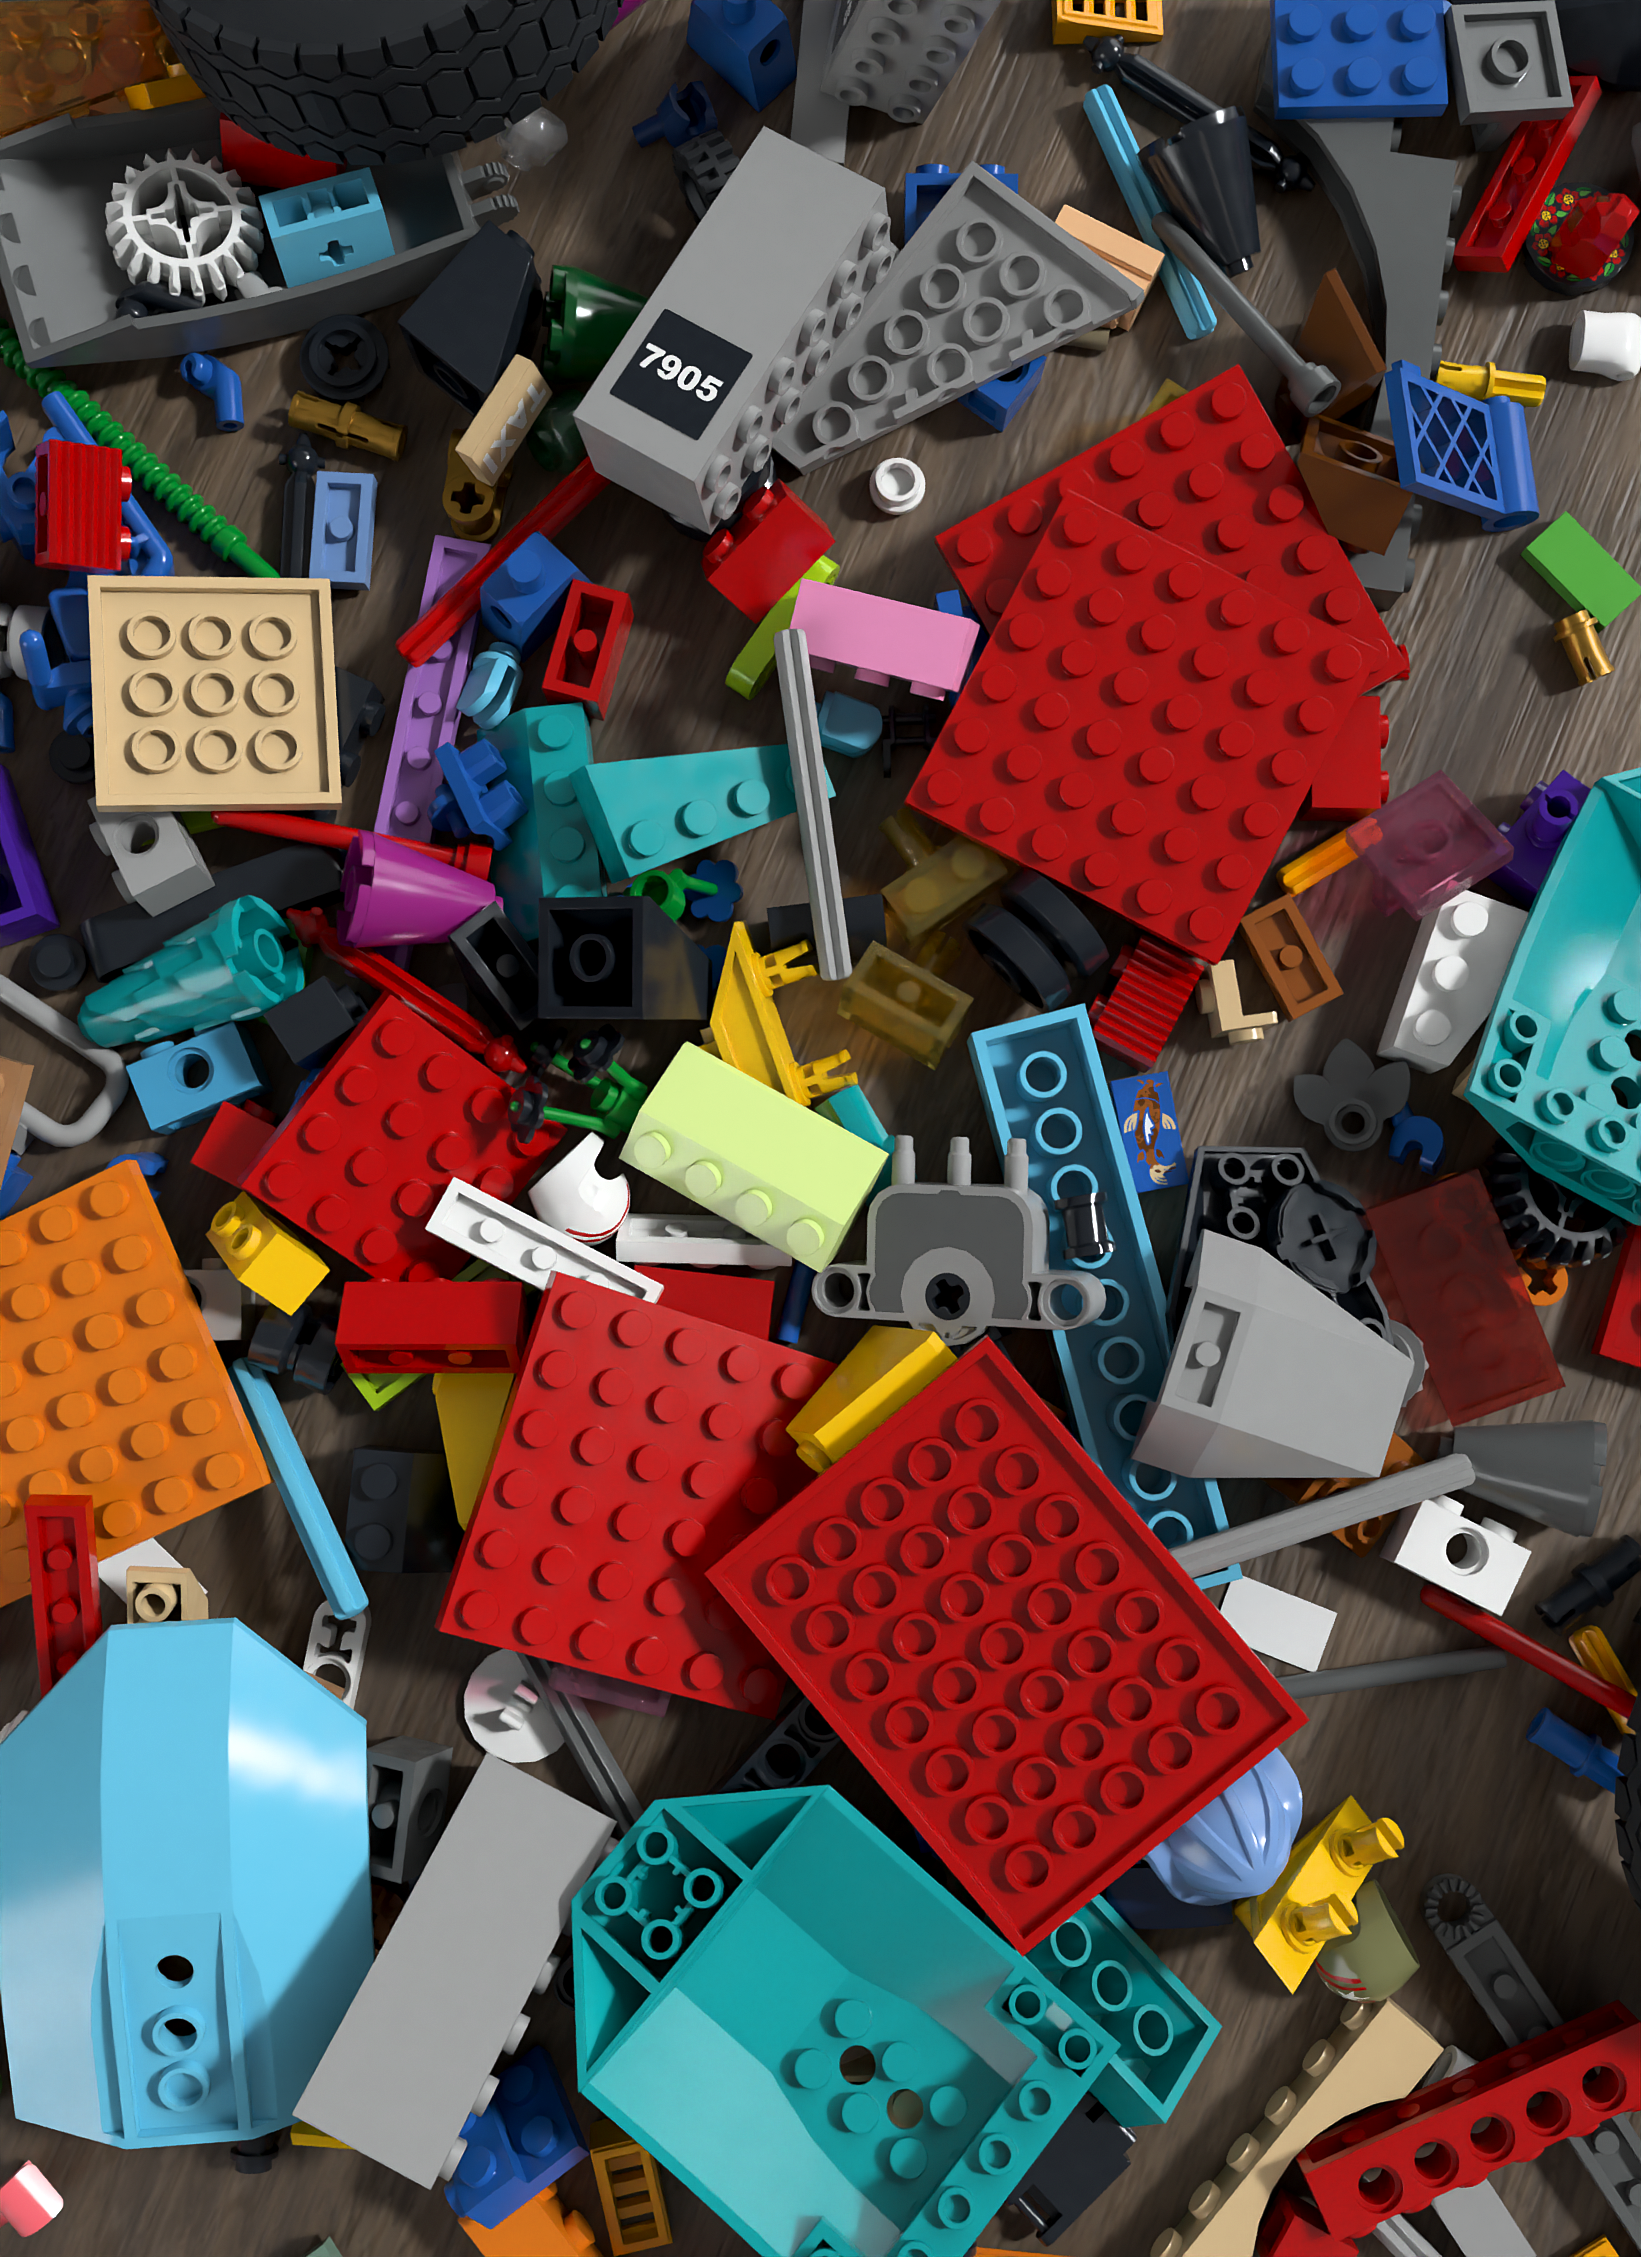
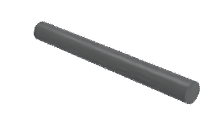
(1394, 1671)

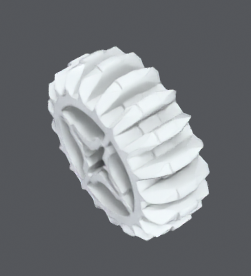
(219, 216)

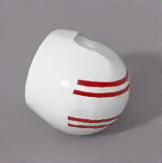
(578, 1199)

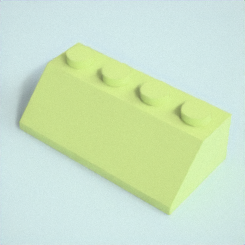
(753, 1156)

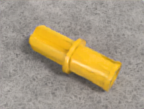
(1487, 382)

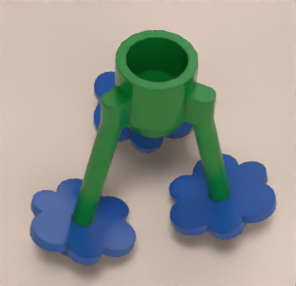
(710, 890)

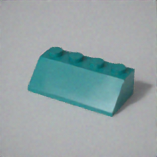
(552, 841)
(1135, 2000)

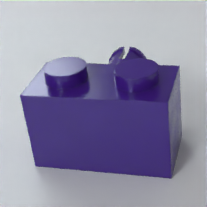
(1538, 835)

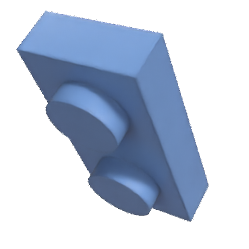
(343, 529)

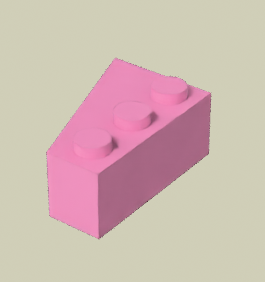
(885, 639)

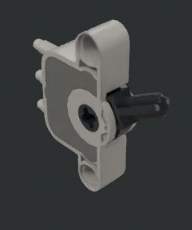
(961, 1234)

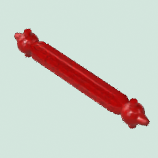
(380, 973)

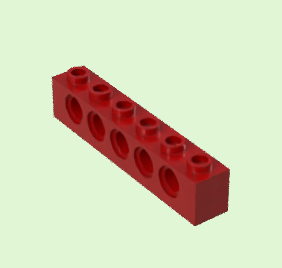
(1451, 2107)

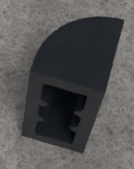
(863, 924)

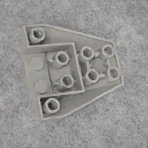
(1270, 1378)

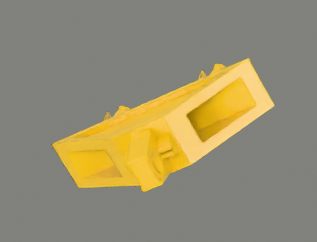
(748, 1028)
(1317, 1888)

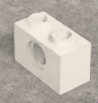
(1484, 1574)

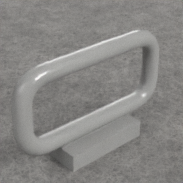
(69, 1033)

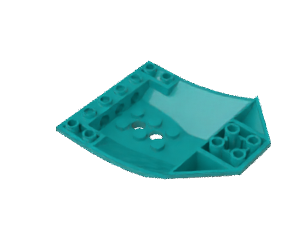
(1567, 1010)
(734, 1968)

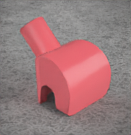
(28, 2200)

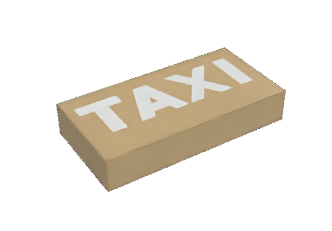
(504, 420)

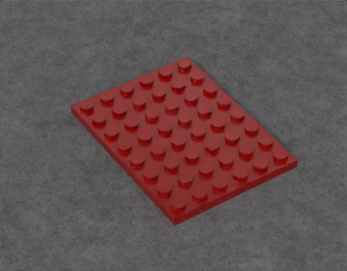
(1005, 1645)

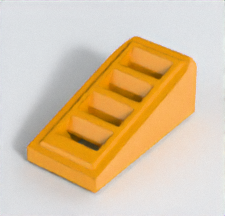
(1074, 26)
(615, 2150)

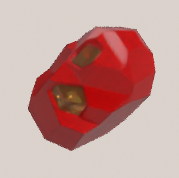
(1592, 233)

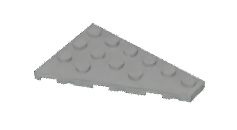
(962, 305)

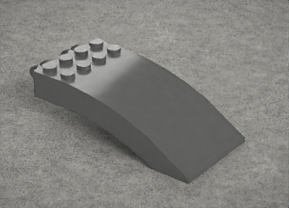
(64, 271)

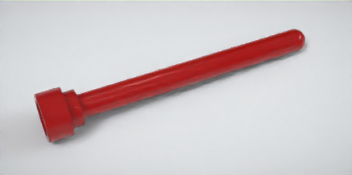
(469, 858)
(1528, 1649)

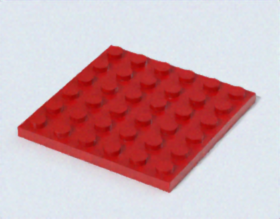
(1203, 478)
(1142, 728)
(616, 1482)

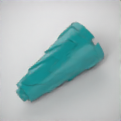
(200, 979)

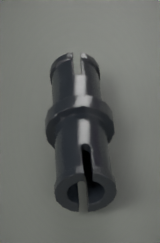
(1591, 1585)

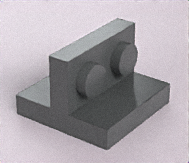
(1506, 67)

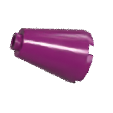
(404, 895)

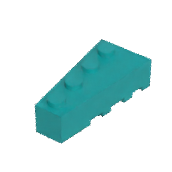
(681, 803)

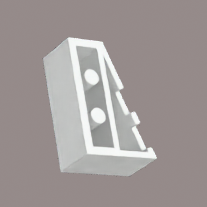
(1450, 980)

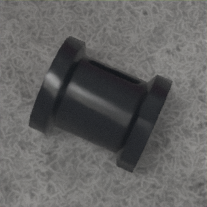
(1085, 1225)

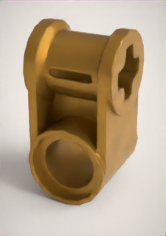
(470, 503)

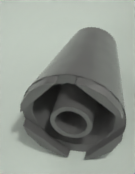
(1537, 1469)

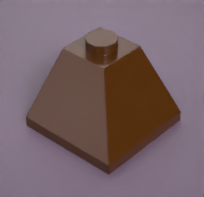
(1338, 339)
(1353, 483)

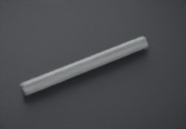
(812, 804)
(1324, 1515)

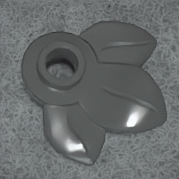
(1349, 1088)

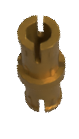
(347, 425)

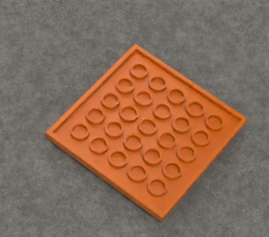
(110, 1375)

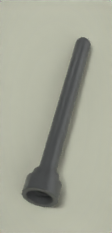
(1310, 385)

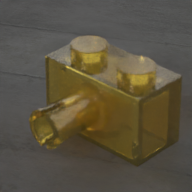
(938, 879)
(908, 1000)

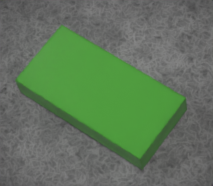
(1581, 571)

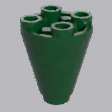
(584, 322)

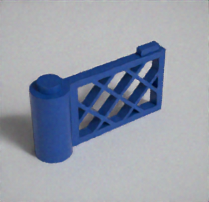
(1492, 437)

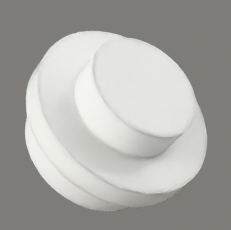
(897, 486)

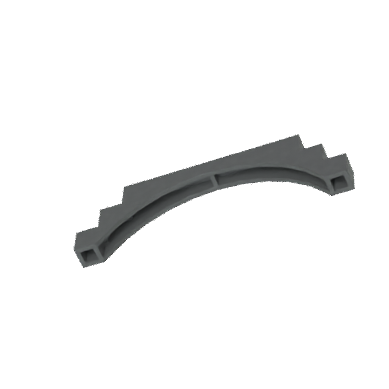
(1398, 228)

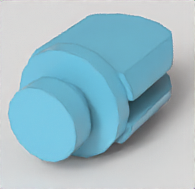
(492, 685)
(847, 724)

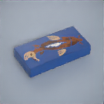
(1149, 1131)

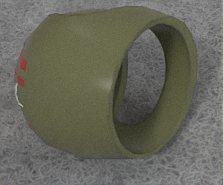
(1373, 1958)

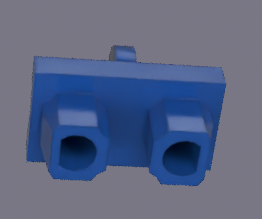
(467, 802)

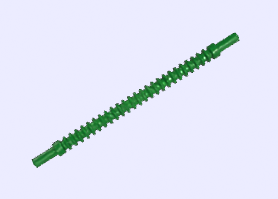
(225, 539)

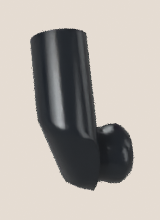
(152, 299)

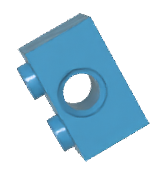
(164, 1084)

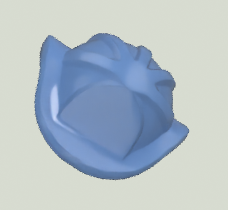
(1236, 1840)

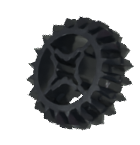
(1536, 1211)

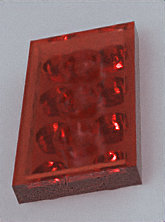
(1464, 1297)

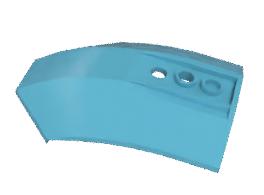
(196, 1809)

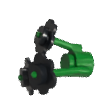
(614, 1100)

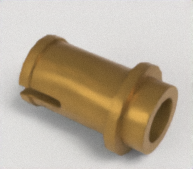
(1583, 647)

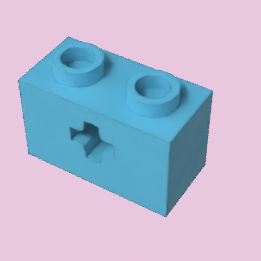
(327, 226)

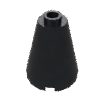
(1209, 186)

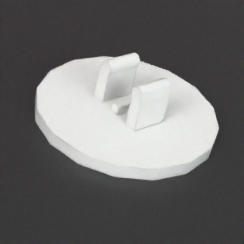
(508, 1711)

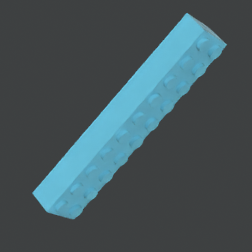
(1049, 1087)

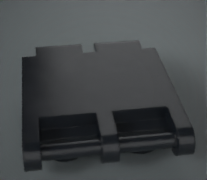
(1073, 2169)

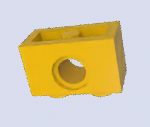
(266, 1252)

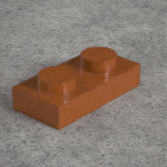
(1289, 958)

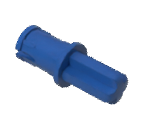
(1579, 1751)

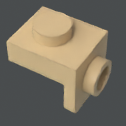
(1220, 998)

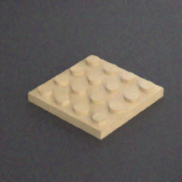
(213, 694)

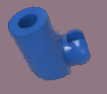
(218, 384)

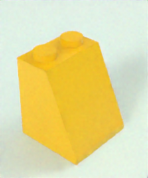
(866, 1389)

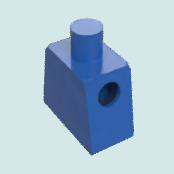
(736, 38)
(530, 593)

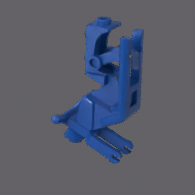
(149, 556)

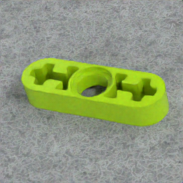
(758, 656)

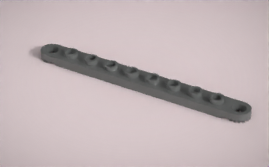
(1521, 2012)

